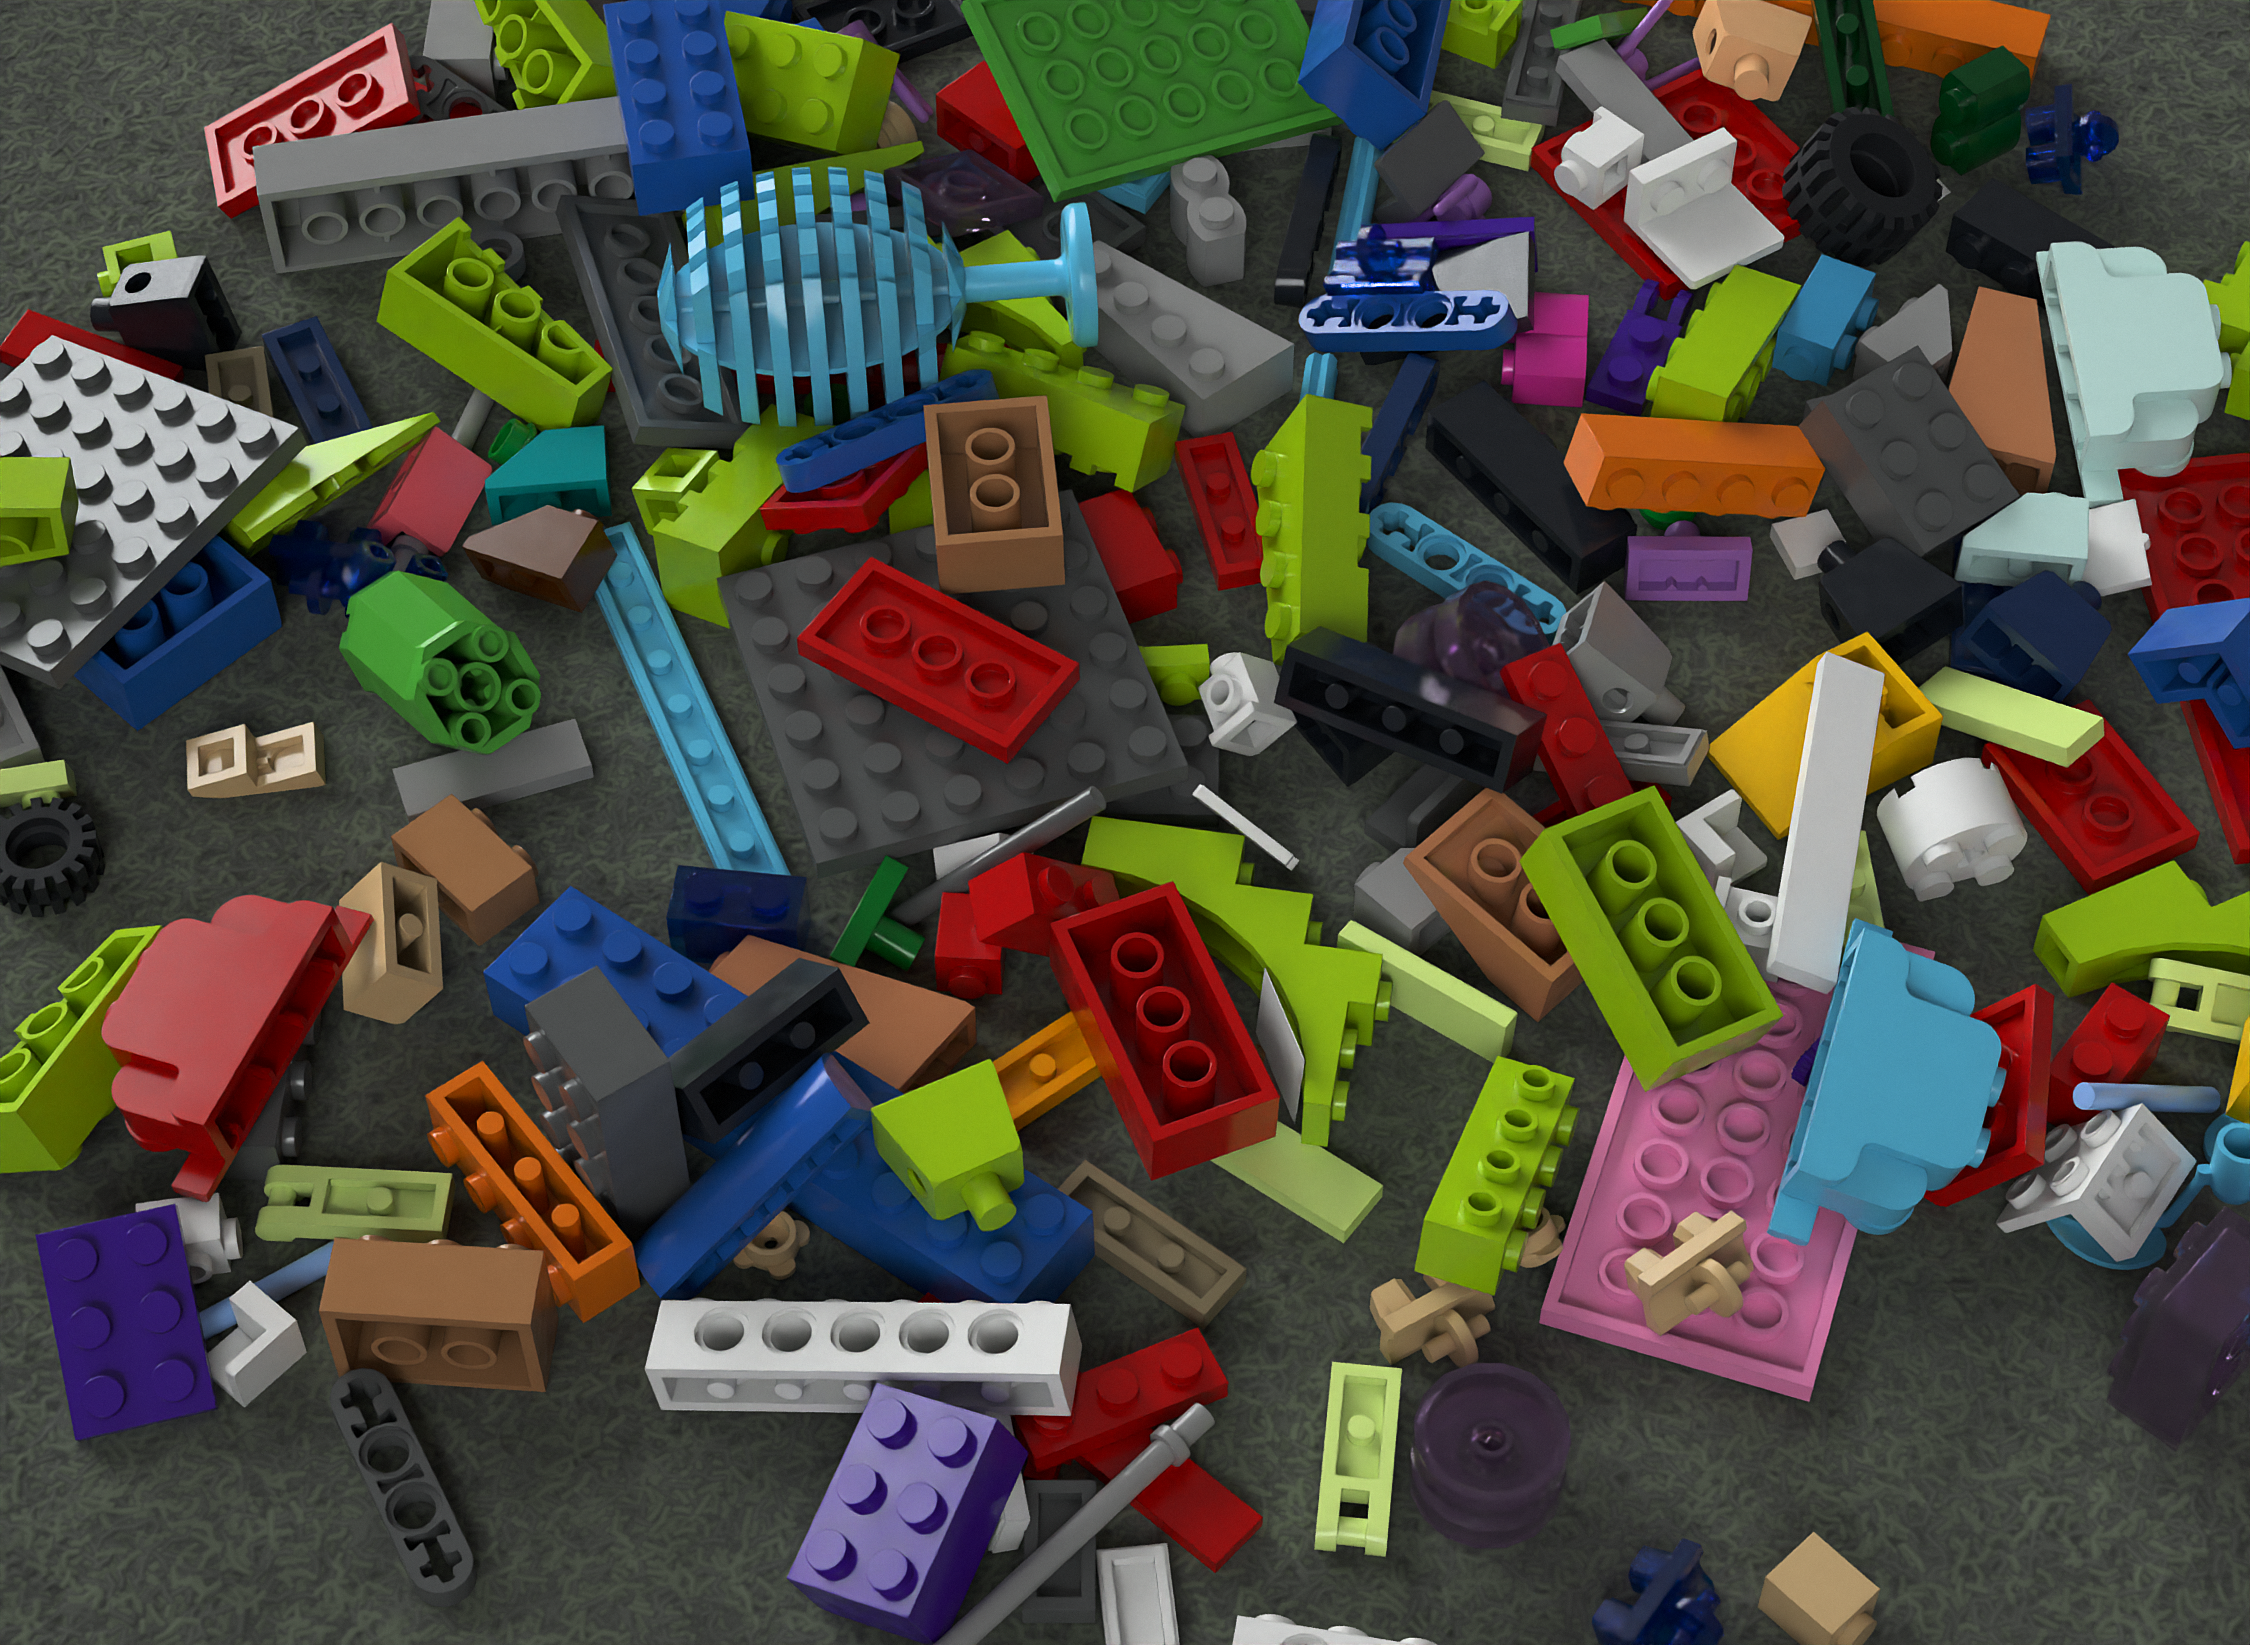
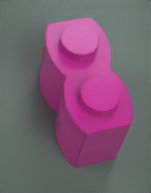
(1552, 358)

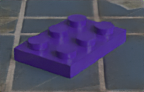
(126, 1322)

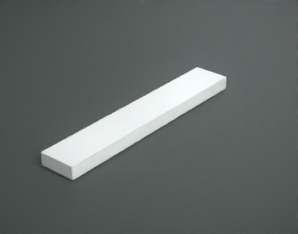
(1826, 824)

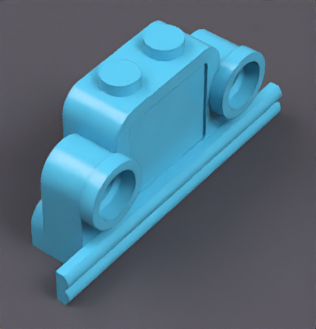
(1890, 1091)

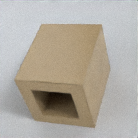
(1820, 1596)

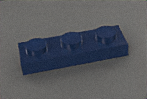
(315, 381)

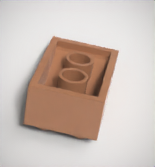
(1489, 903)

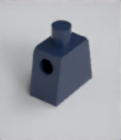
(2040, 635)

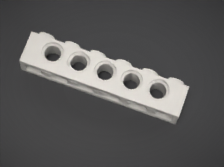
(836, 1351)

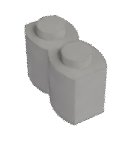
(1208, 221)

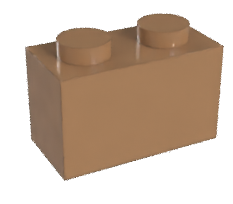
(478, 875)

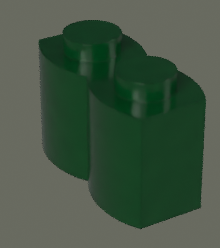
(1980, 111)

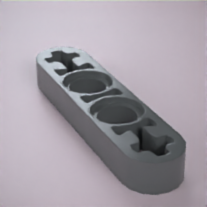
(406, 1485)

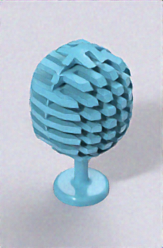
(843, 294)

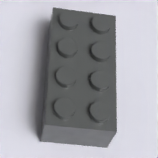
(608, 1100)

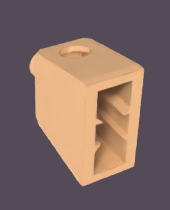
(1749, 45)

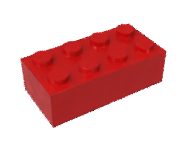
(1163, 1030)

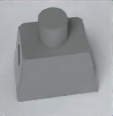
(1618, 660)

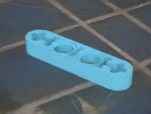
(1471, 566)

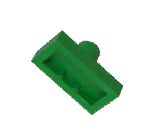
(874, 930)

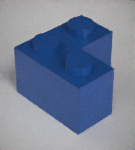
(2202, 656)

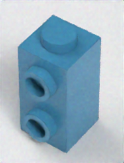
(1824, 320)

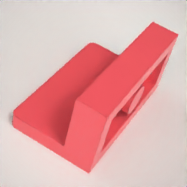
(432, 492)

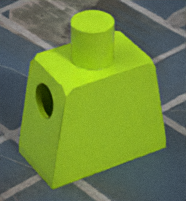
(954, 1146)

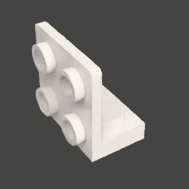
(1695, 213)
(2107, 1175)

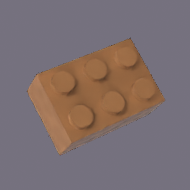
(994, 495)
(440, 1312)

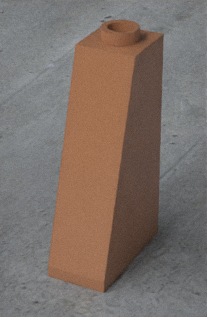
(2005, 387)
(911, 1031)

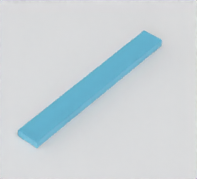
(683, 713)

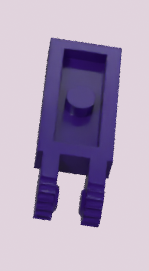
(1636, 351)

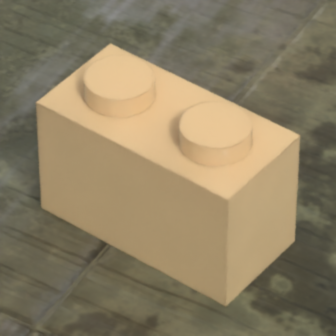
(400, 954)

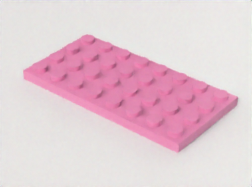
(1709, 1148)

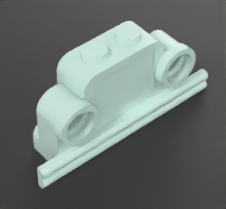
(2131, 360)

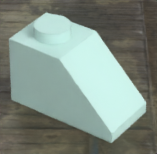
(2027, 538)

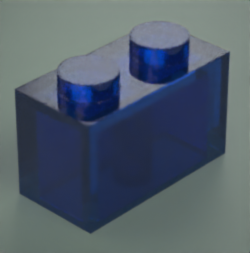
(720, 907)

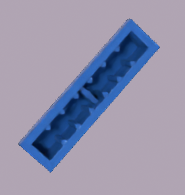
(753, 1181)

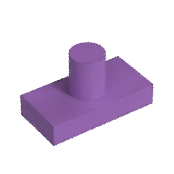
(1687, 566)

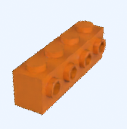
(1693, 466)
(531, 1191)

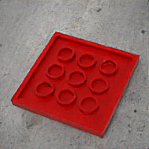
(1700, 109)

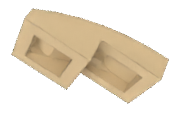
(241, 765)

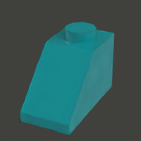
(555, 469)

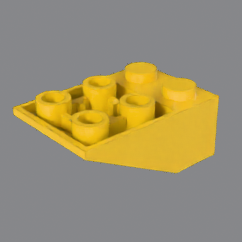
(1766, 745)

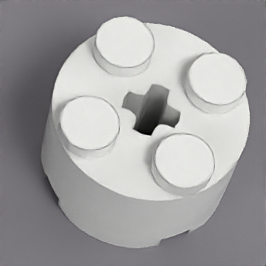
(1953, 827)

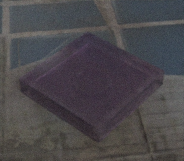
(966, 192)

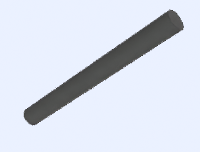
(1025, 840)

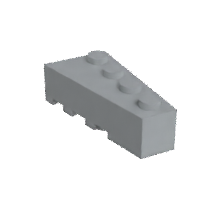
(1185, 344)

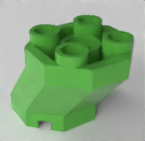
(440, 662)

